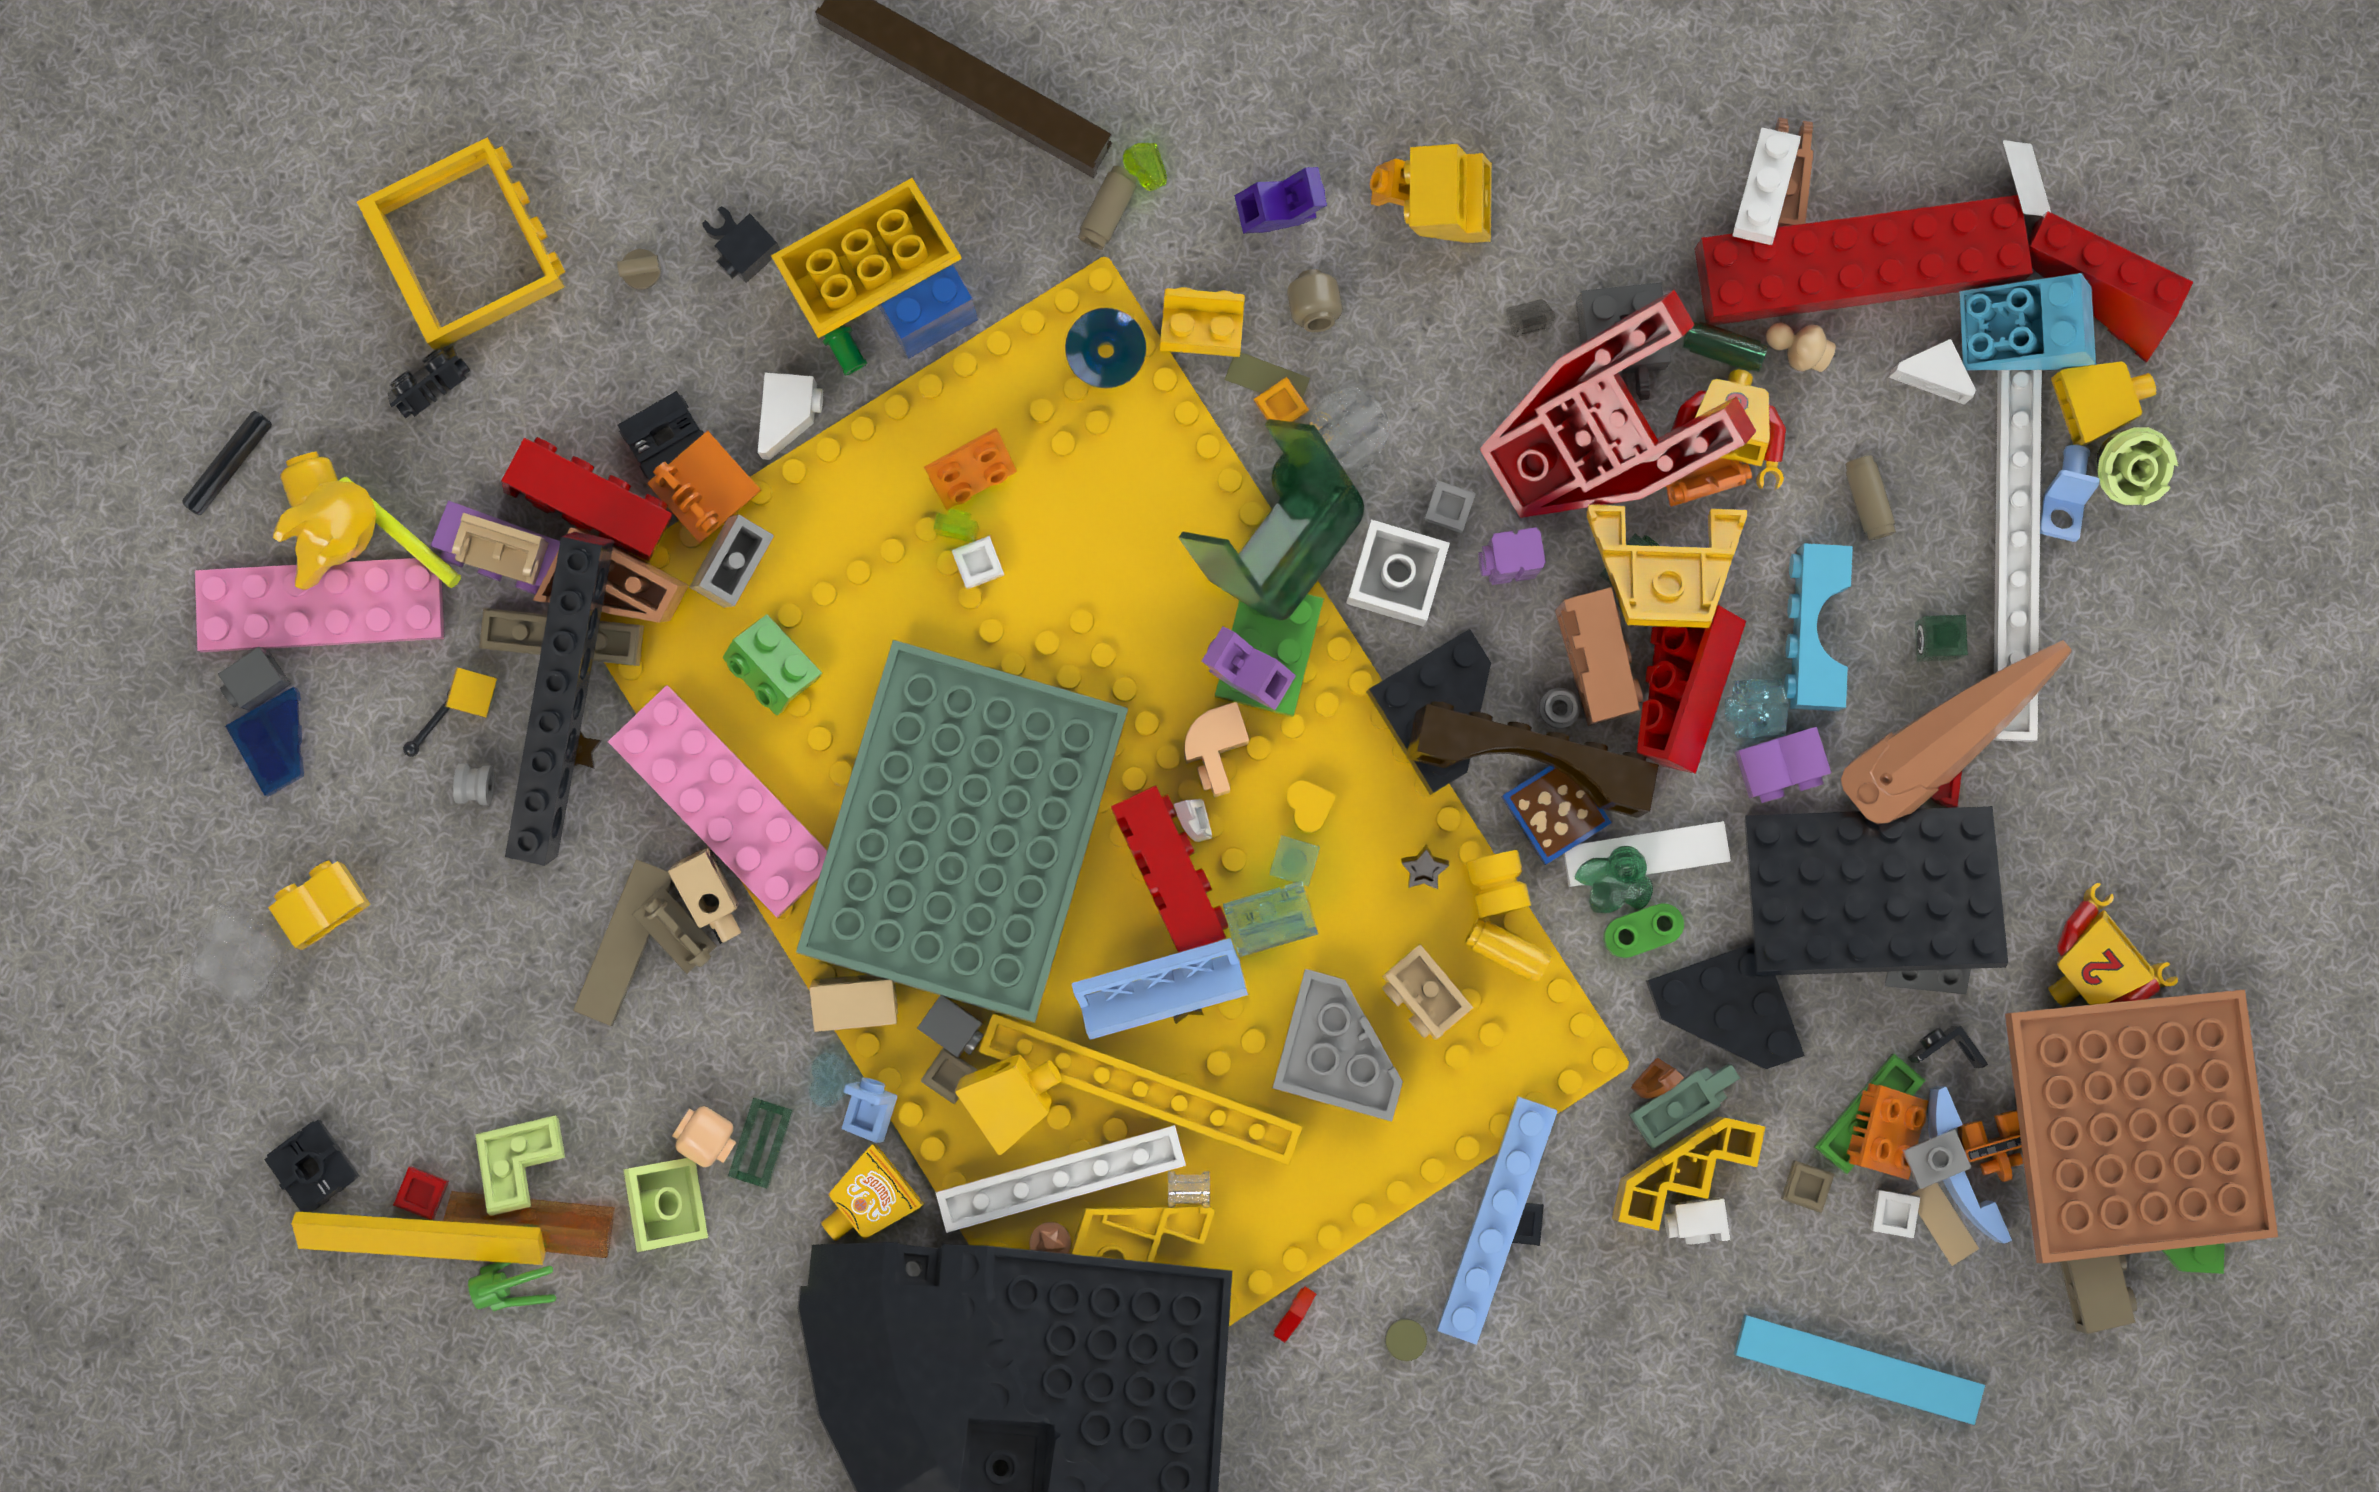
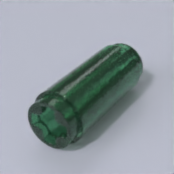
(1725, 346)

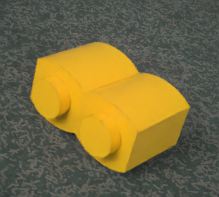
(319, 904)

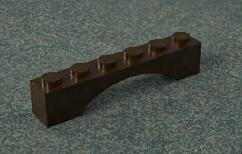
(1610, 779)

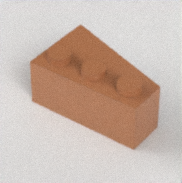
(632, 587)

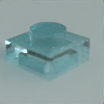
(1294, 860)

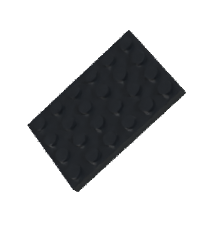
(1875, 896)

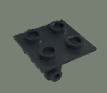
(406, 386)

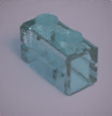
(1270, 919)

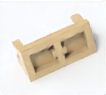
(499, 549)
(853, 1002)

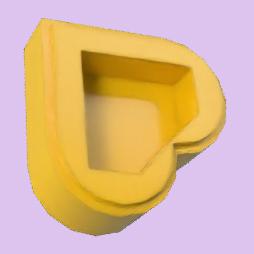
(1310, 805)

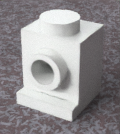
(1698, 1220)

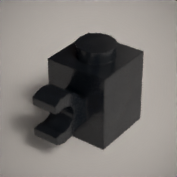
(742, 246)

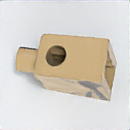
(702, 875)

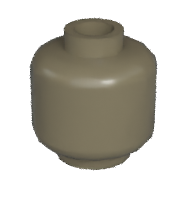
(1314, 300)

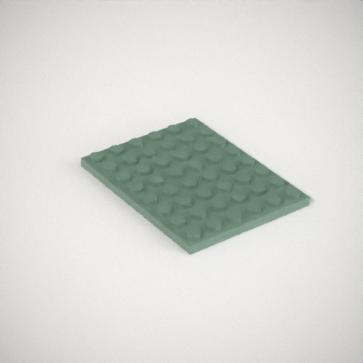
(962, 831)

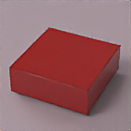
(421, 1193)

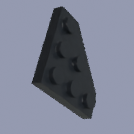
(1448, 674)
(1729, 1007)

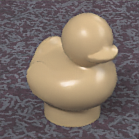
(1805, 349)

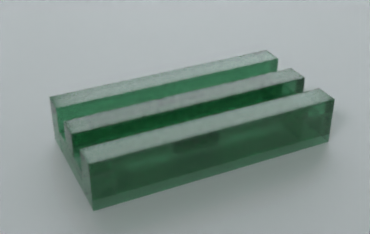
(772, 1109)

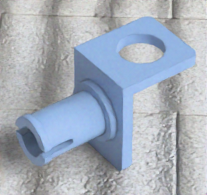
(2068, 493)

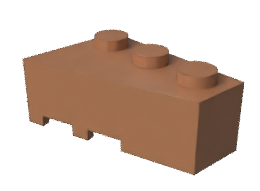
(1599, 656)

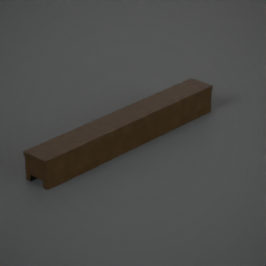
(968, 81)

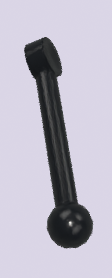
(411, 748)

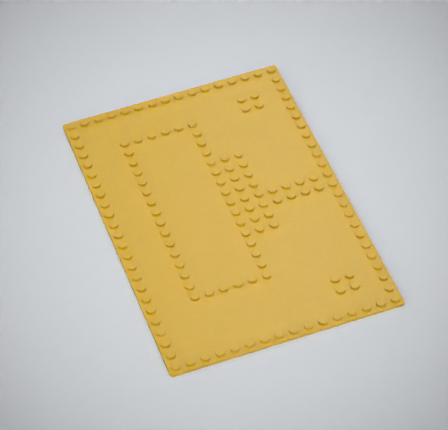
(1122, 613)

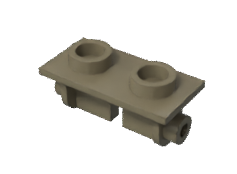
(675, 930)

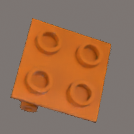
(970, 469)
(703, 486)
(1891, 1128)

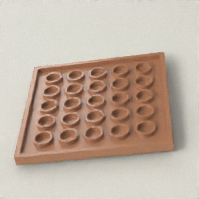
(2141, 1126)

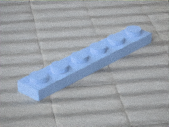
(1497, 1220)

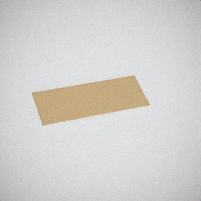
(1944, 1224)

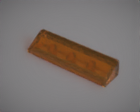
(563, 1225)

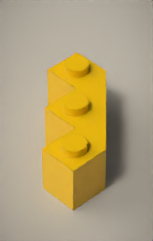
(1685, 1169)

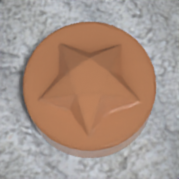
(1050, 1238)

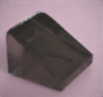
(1530, 317)

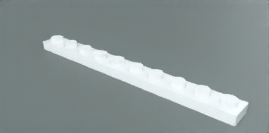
(2018, 532)

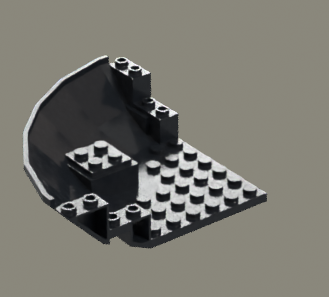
(1020, 1357)

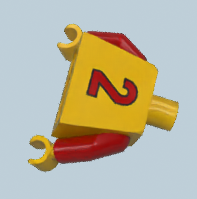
(1770, 436)
(2102, 960)

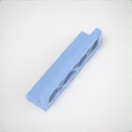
(1161, 990)

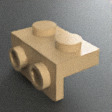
(1426, 993)

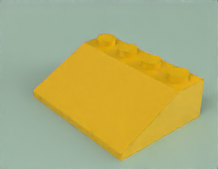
(865, 257)

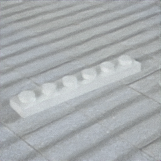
(1060, 1178)

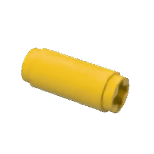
(1508, 949)

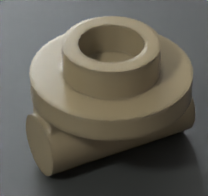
(640, 269)

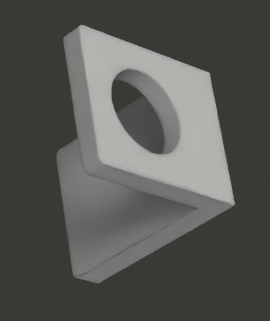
(1937, 1159)

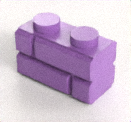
(1512, 556)

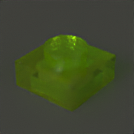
(956, 525)

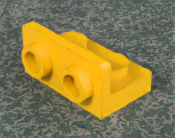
(1202, 322)

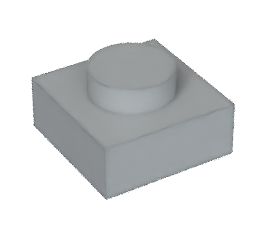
(1449, 506)

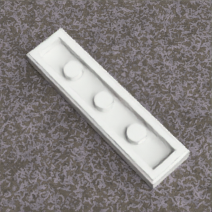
(1662, 850)

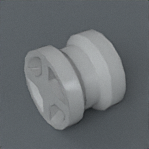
(473, 784)

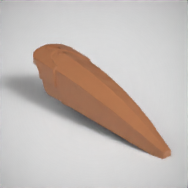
(1934, 748)

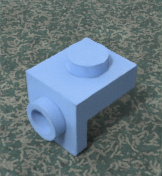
(869, 1109)

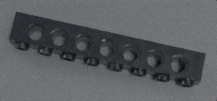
(559, 697)

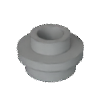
(1565, 696)

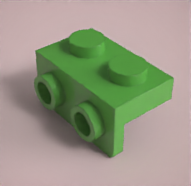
(770, 664)

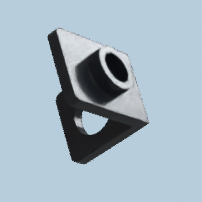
(1938, 1038)

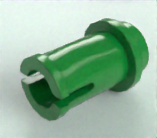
(845, 349)

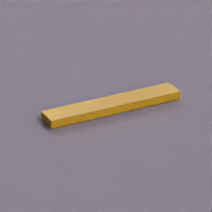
(419, 1238)

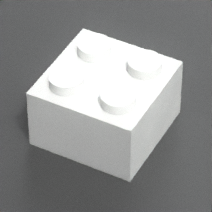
(1397, 573)

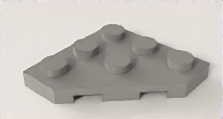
(1335, 1052)

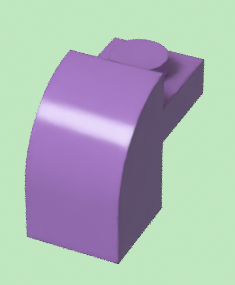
(1247, 669)

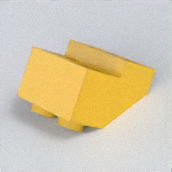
(1448, 193)

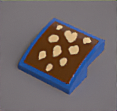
(1554, 813)

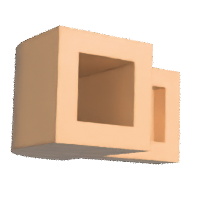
(1213, 734)

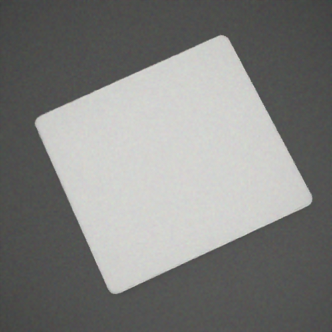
(2027, 178)

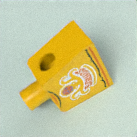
(870, 1197)

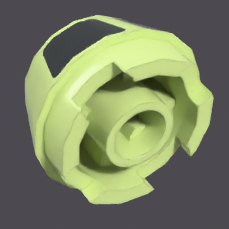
(2135, 466)

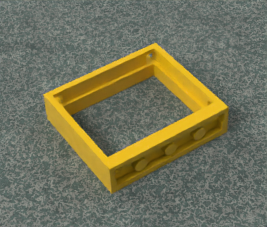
(429, 179)

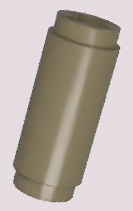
(1107, 207)
(1870, 497)

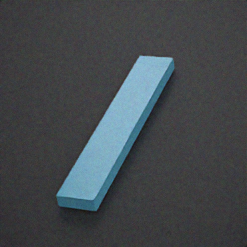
(1859, 1369)

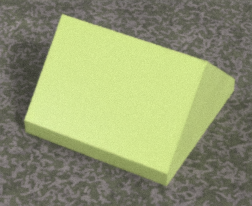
(665, 1204)

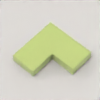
(505, 1155)

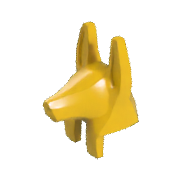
(329, 529)

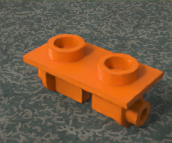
(1708, 480)

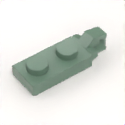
(1682, 1105)

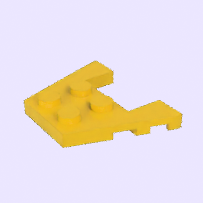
(1663, 581)
(1137, 1231)

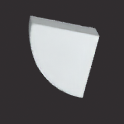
(1194, 819)

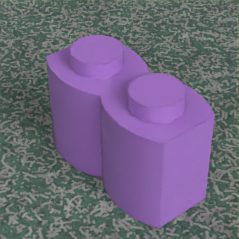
(1783, 763)

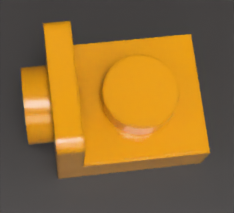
(1389, 184)

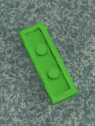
(1836, 1140)

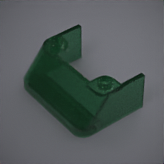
(1299, 534)

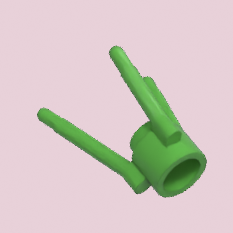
(492, 1287)

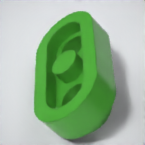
(1643, 930)

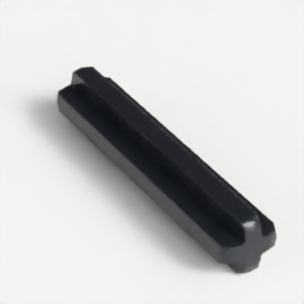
(226, 463)

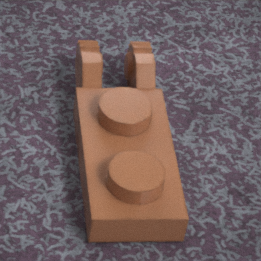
(1796, 198)

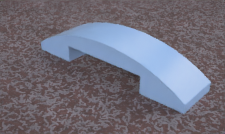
(1984, 1215)

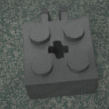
(1605, 307)

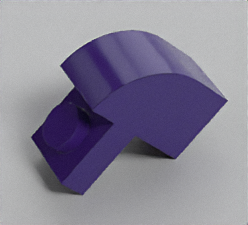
(1281, 203)

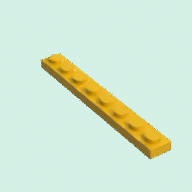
(1144, 1090)

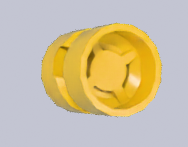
(1498, 883)

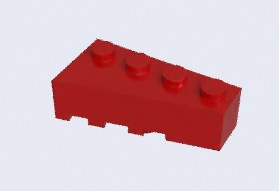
(1168, 871)

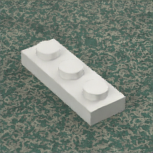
(1766, 186)

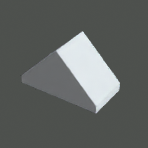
(1938, 372)

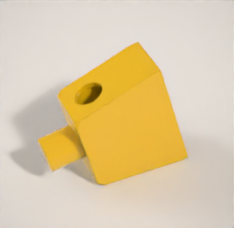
(2100, 399)
(1008, 1098)

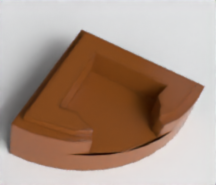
(1656, 1080)

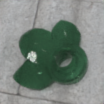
(1615, 884)

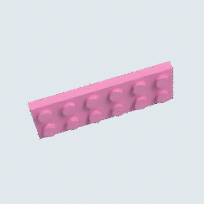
(348, 606)
(721, 800)

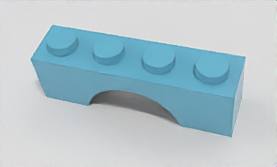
(1815, 678)

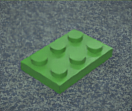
(1282, 639)

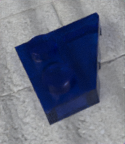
(271, 741)

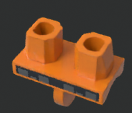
(1978, 1147)

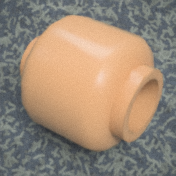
(704, 1136)

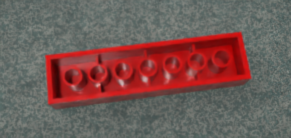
(1864, 260)

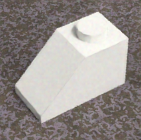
(786, 410)

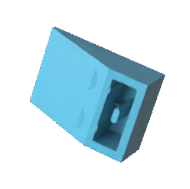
(2029, 325)

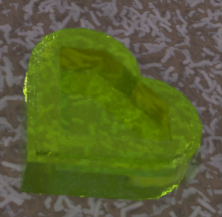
(1146, 164)

